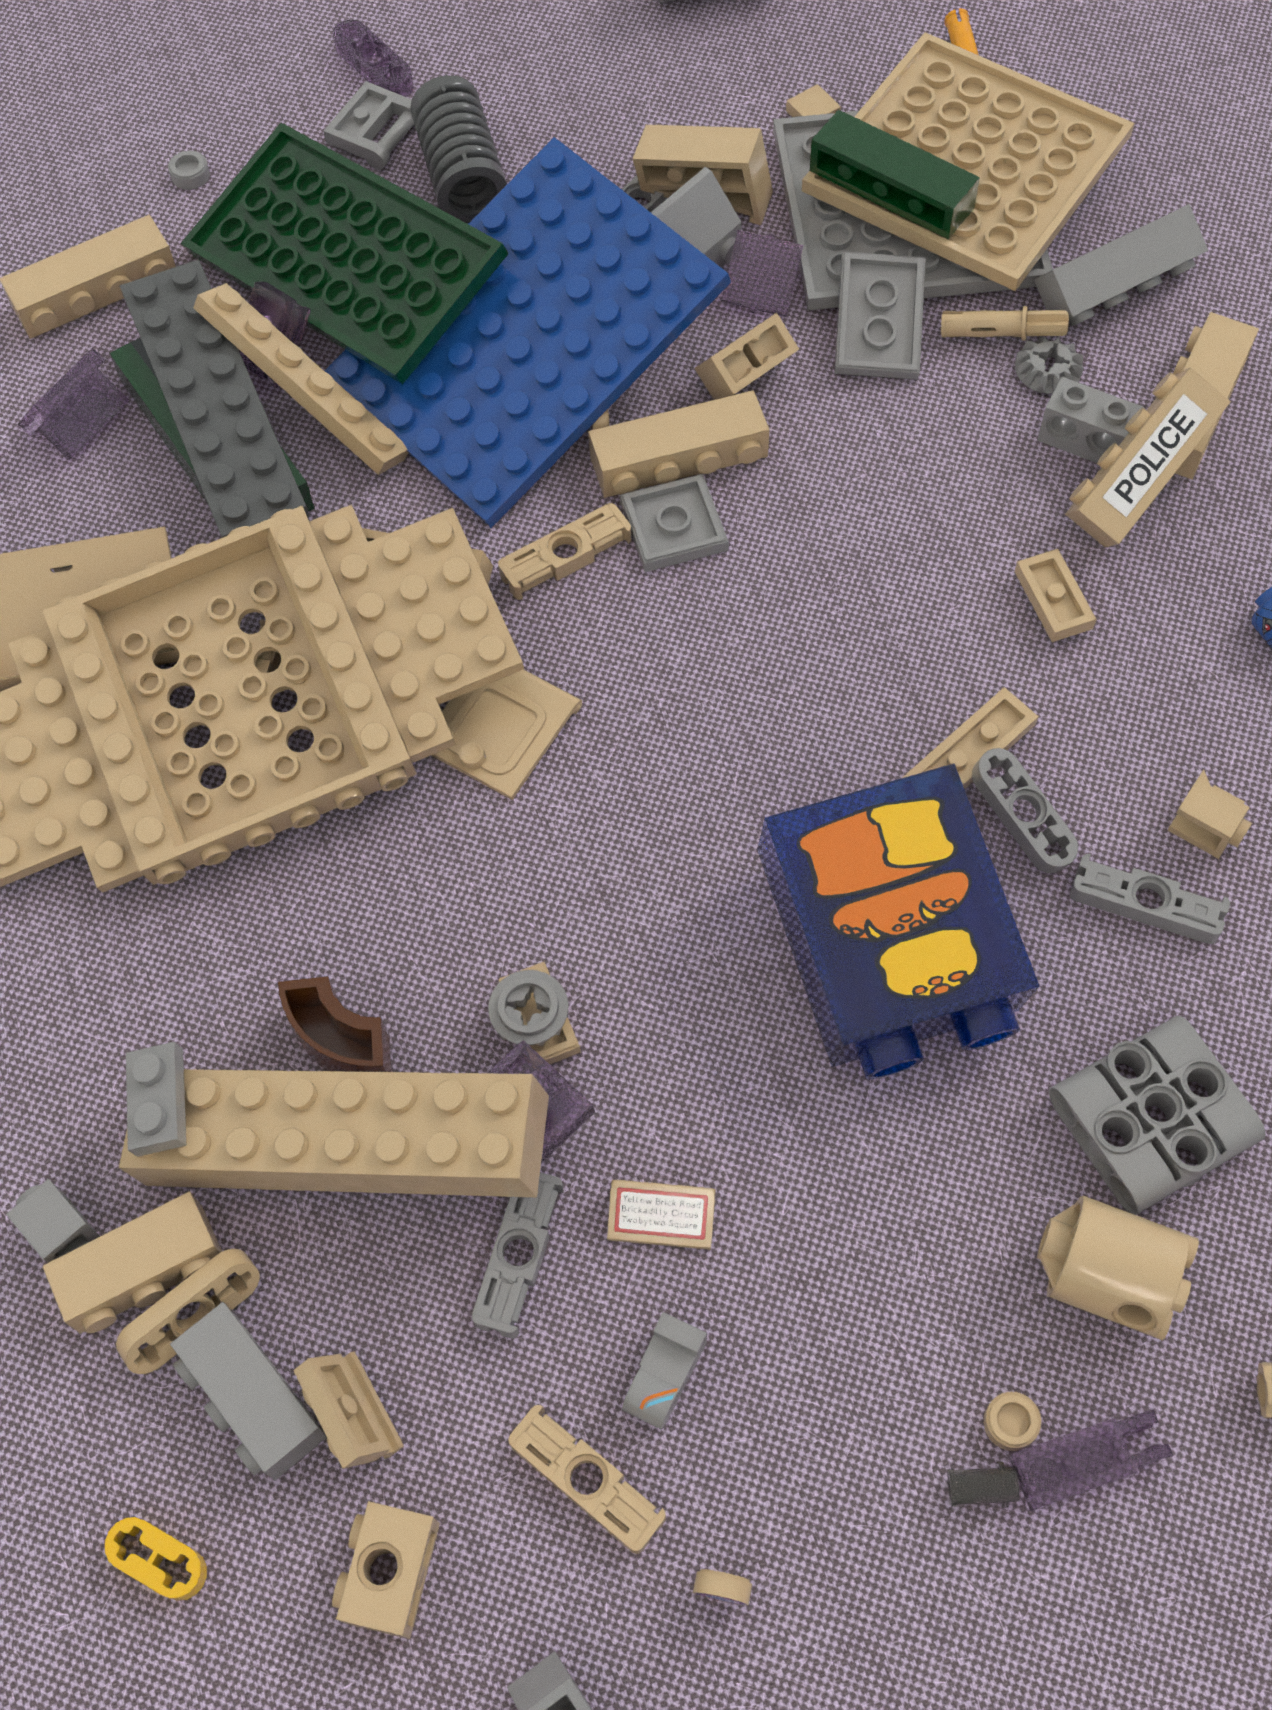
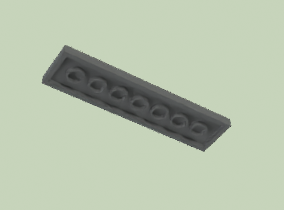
(211, 401)

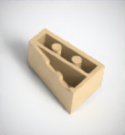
(735, 155)

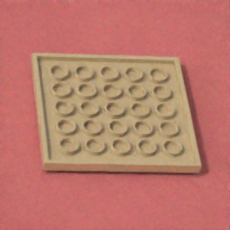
(1021, 137)

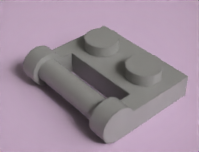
(364, 118)

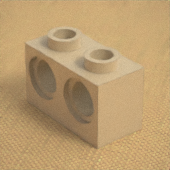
(747, 358)

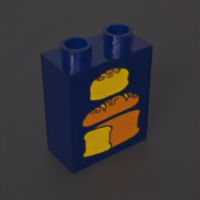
(897, 921)

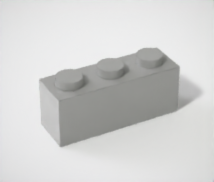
(246, 1393)

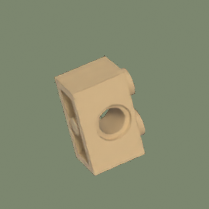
(393, 1605)

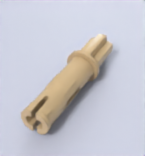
(1004, 323)

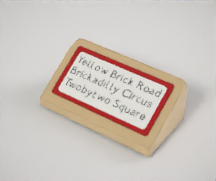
(661, 1214)

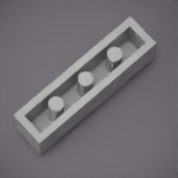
(1123, 264)

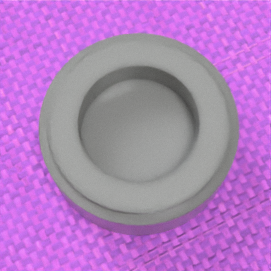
(189, 170)

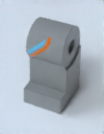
(664, 1370)

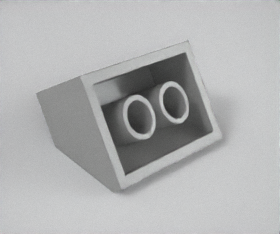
(702, 216)

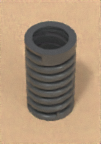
(457, 146)

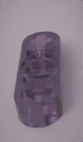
(369, 45)

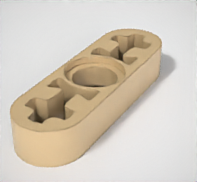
(193, 1289)

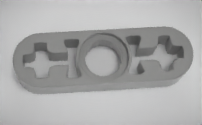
(1027, 790)

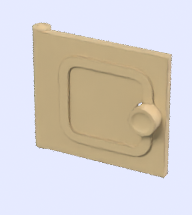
(508, 724)

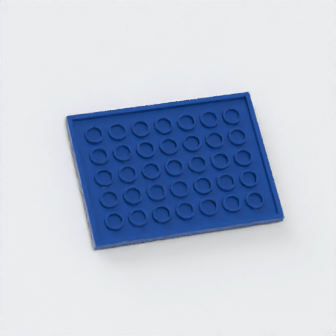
(548, 338)

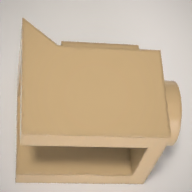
(1211, 818)

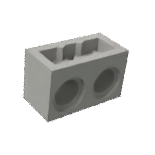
(1085, 420)

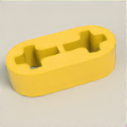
(148, 1570)

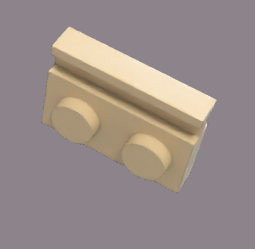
(348, 1409)

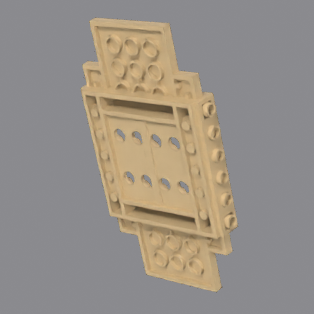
(363, 640)

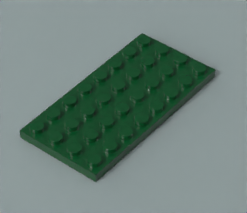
(348, 245)

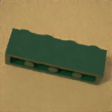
(893, 174)

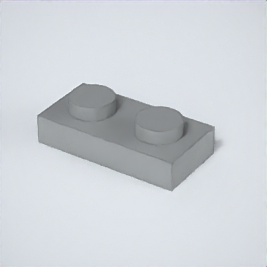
(155, 1099)

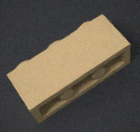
(132, 1264)

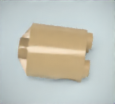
(1117, 1265)

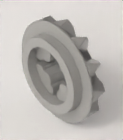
(1031, 361)
(514, 993)

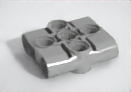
(1148, 1164)

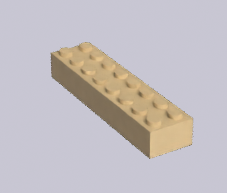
(355, 1133)

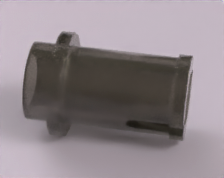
(983, 1485)

